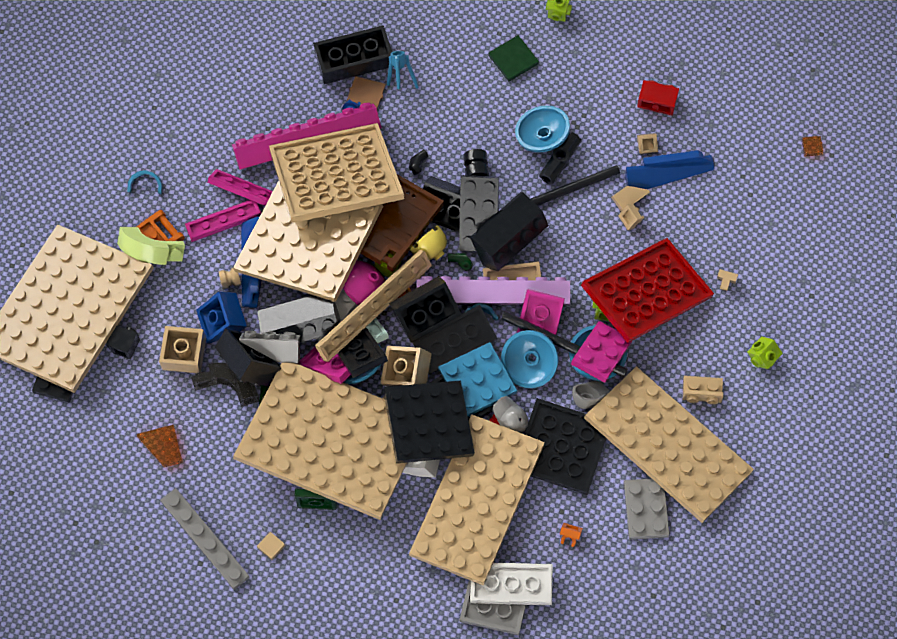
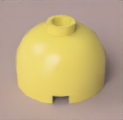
(432, 243)

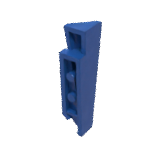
(667, 169)
(250, 285)

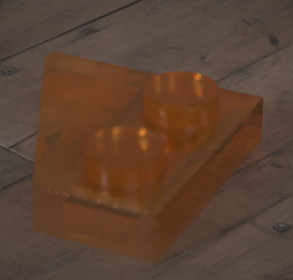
(162, 445)

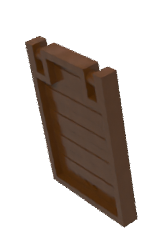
(401, 225)

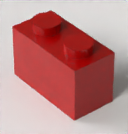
(658, 97)

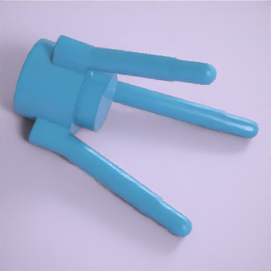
(398, 60)

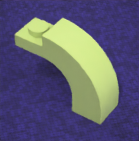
(149, 250)

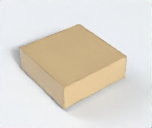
(271, 545)

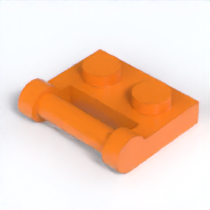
(151, 230)

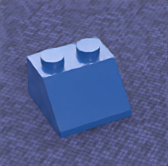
(220, 313)

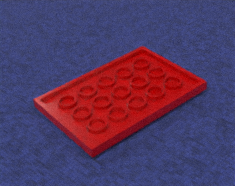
(647, 290)

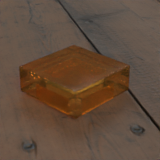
(812, 146)

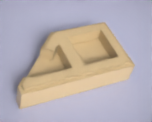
(628, 196)

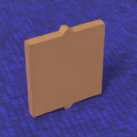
(366, 91)

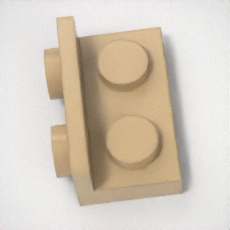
(702, 389)

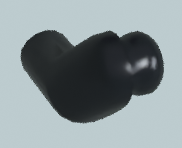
(414, 164)

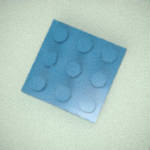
(481, 378)

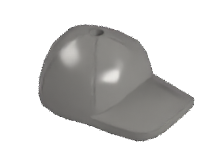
(589, 394)
(508, 414)

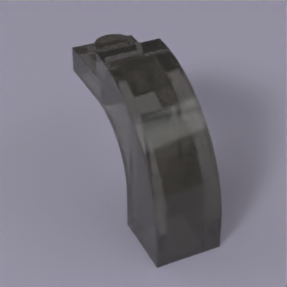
(221, 374)

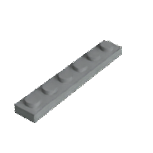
(204, 539)

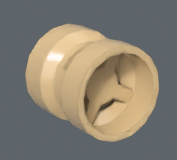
(229, 278)

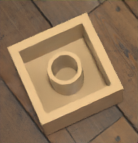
(182, 349)
(405, 366)

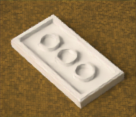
(515, 585)

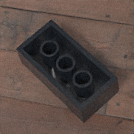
(353, 54)

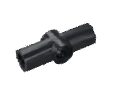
(555, 166)

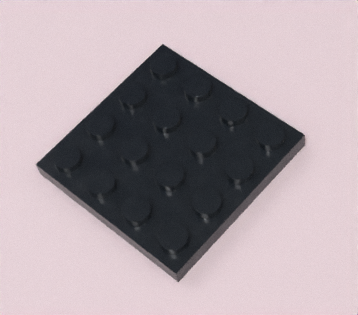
(428, 421)
(570, 446)

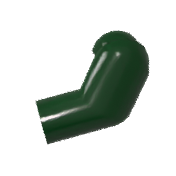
(462, 260)

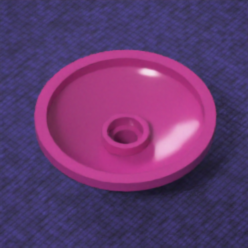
(362, 281)

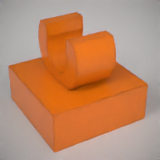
(570, 531)

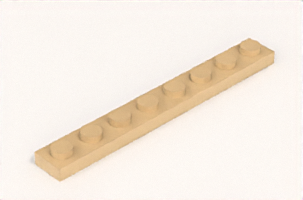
(373, 305)

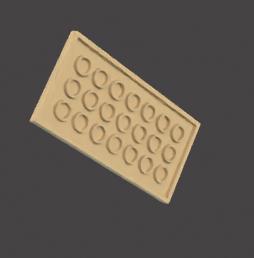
(669, 444)
(477, 501)

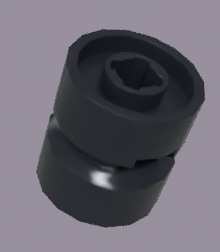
(476, 162)

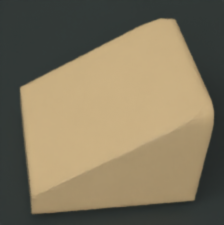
(647, 143)

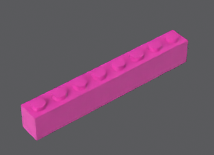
(257, 150)

